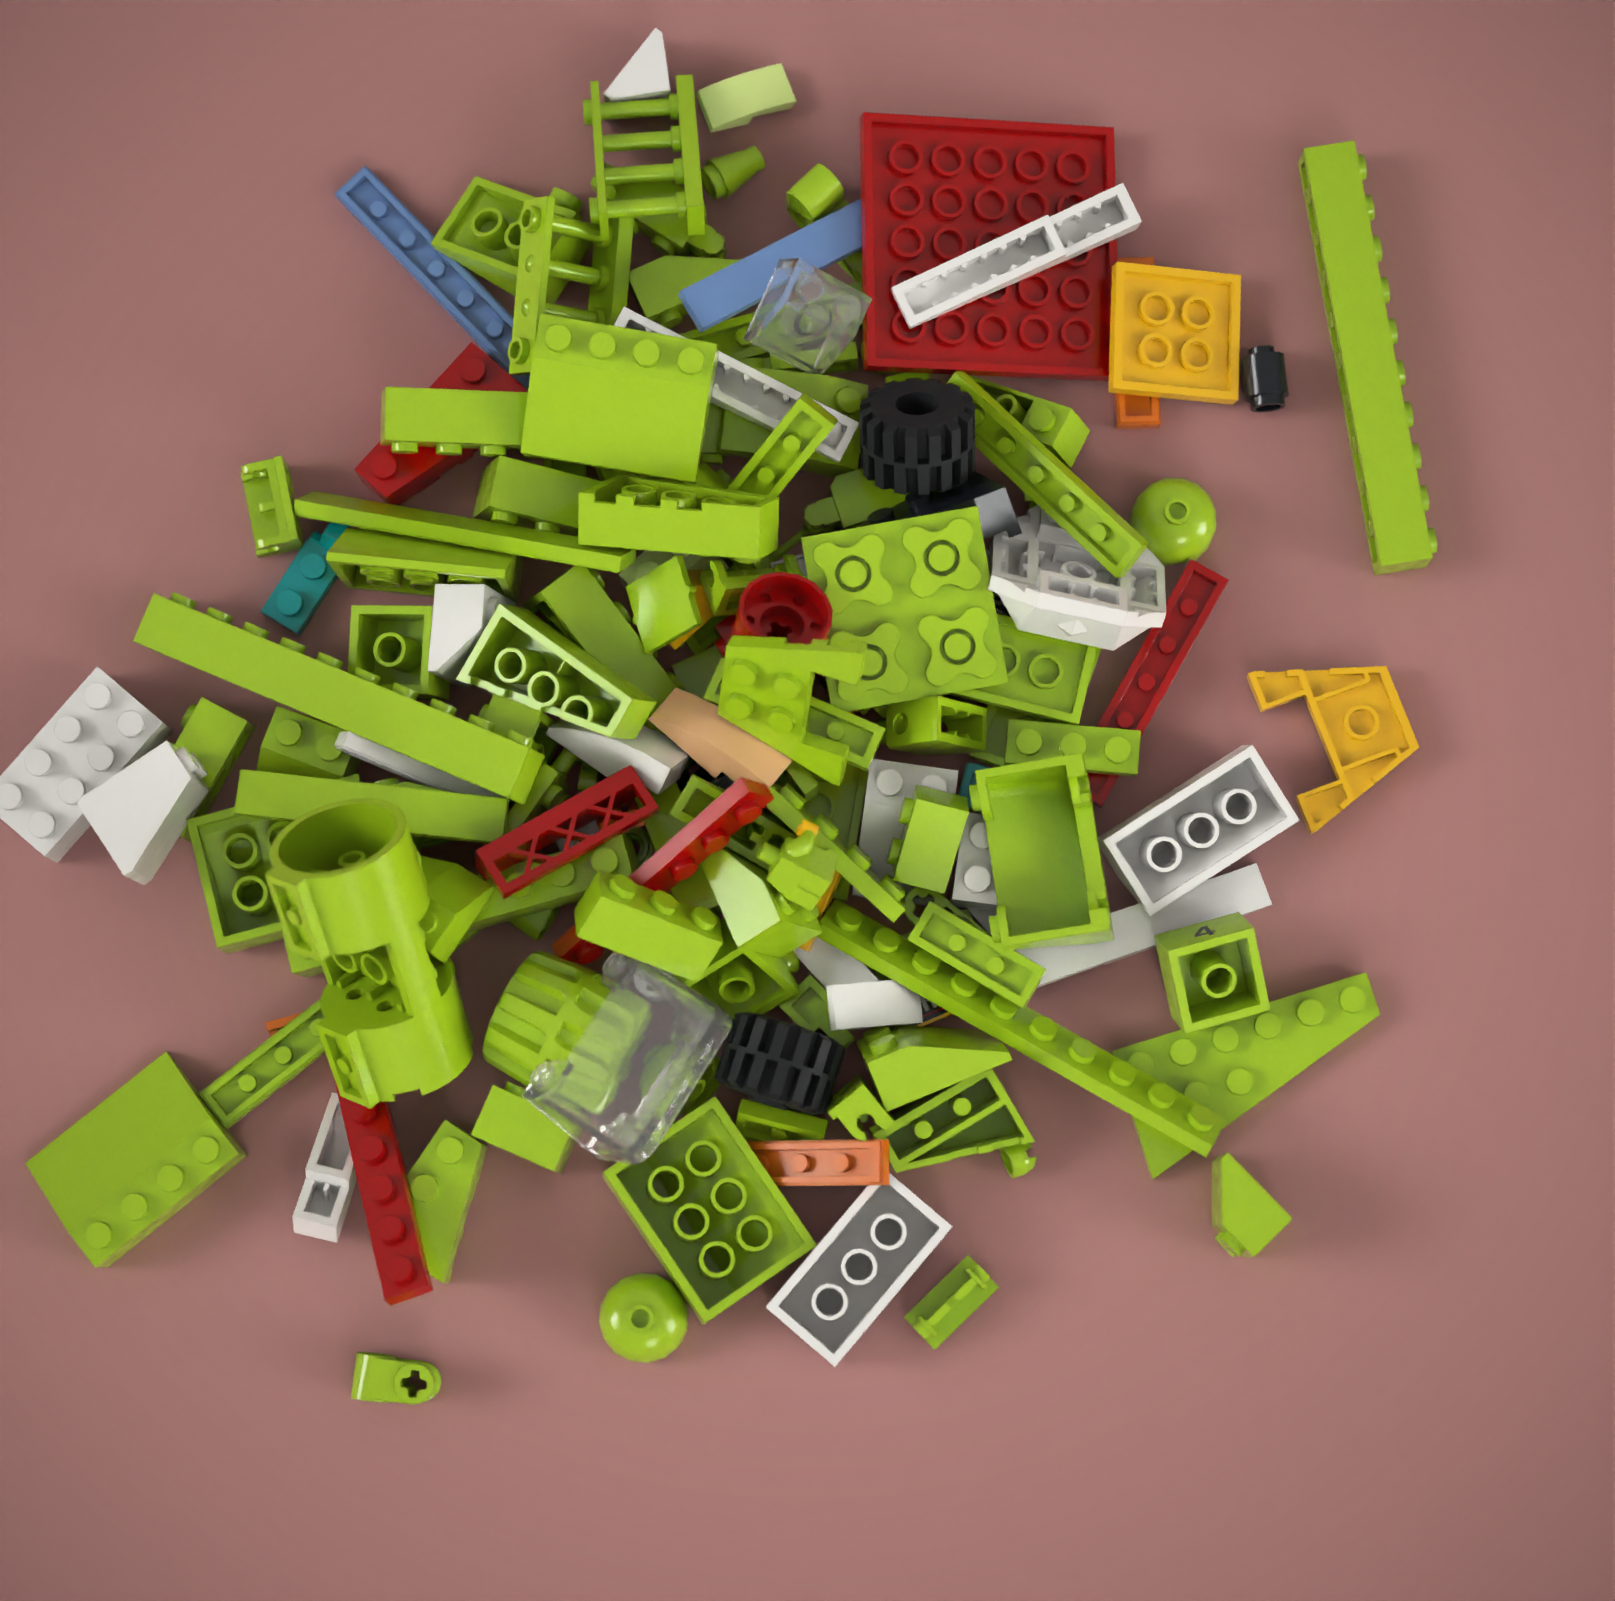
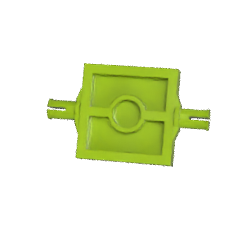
(546, 792)

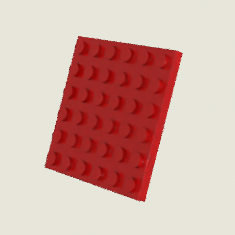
(956, 184)

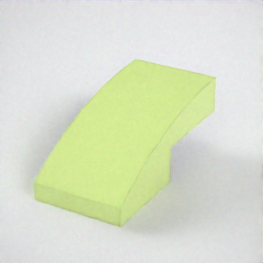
(744, 96)

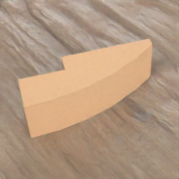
(716, 741)

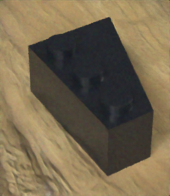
(991, 498)

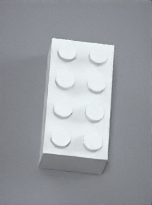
(76, 751)
(858, 1268)

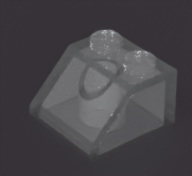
(806, 316)

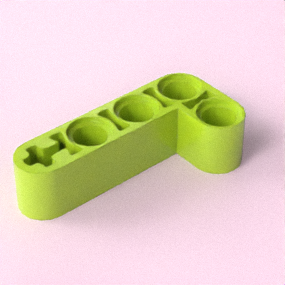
(815, 197)

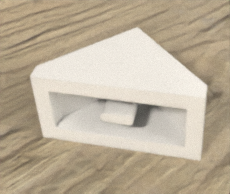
(643, 75)

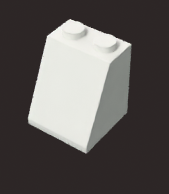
(146, 808)

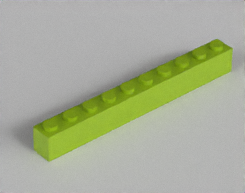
(1366, 358)
(339, 698)

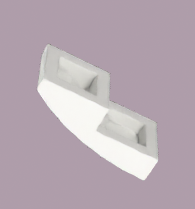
(872, 1005)

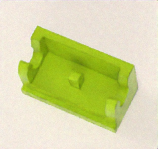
(271, 506)
(725, 587)
(857, 1101)

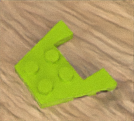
(770, 690)

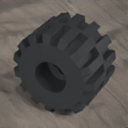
(917, 436)
(780, 1063)

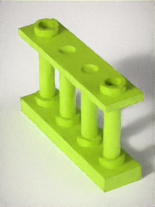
(680, 138)
(606, 277)

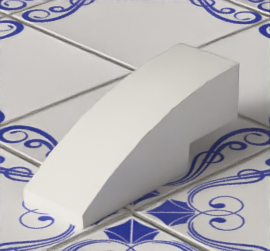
(651, 754)
(328, 1180)

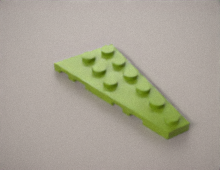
(1249, 1057)

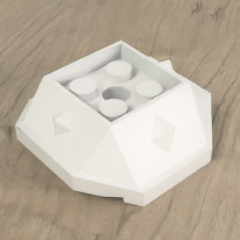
(1066, 593)

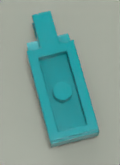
(304, 582)

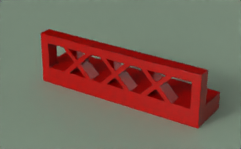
(562, 823)

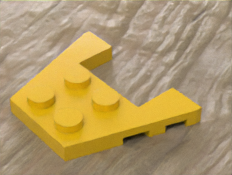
(1357, 724)

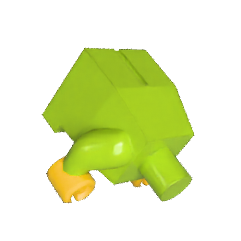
(799, 867)

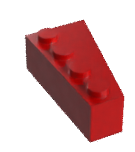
(402, 476)

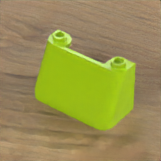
(1043, 854)

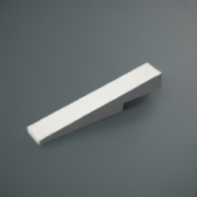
(1017, 255)
(753, 393)
(1135, 930)

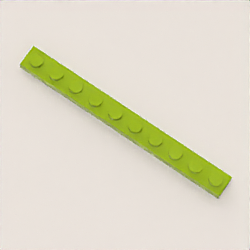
(1022, 1028)

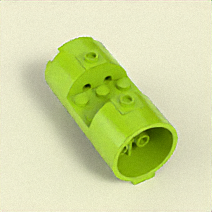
(353, 900)

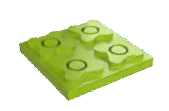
(916, 600)

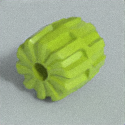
(541, 1014)

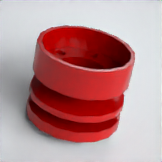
(783, 607)

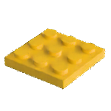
(1174, 333)

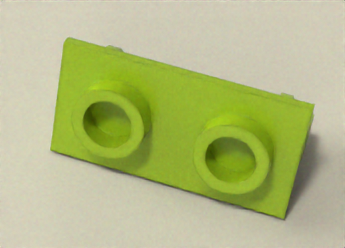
(951, 1302)

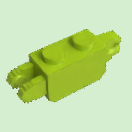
(668, 231)
(849, 503)

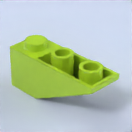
(660, 281)
(1049, 422)

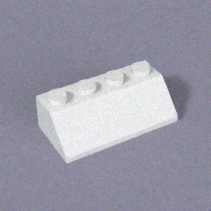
(1197, 829)

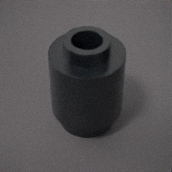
(1264, 379)

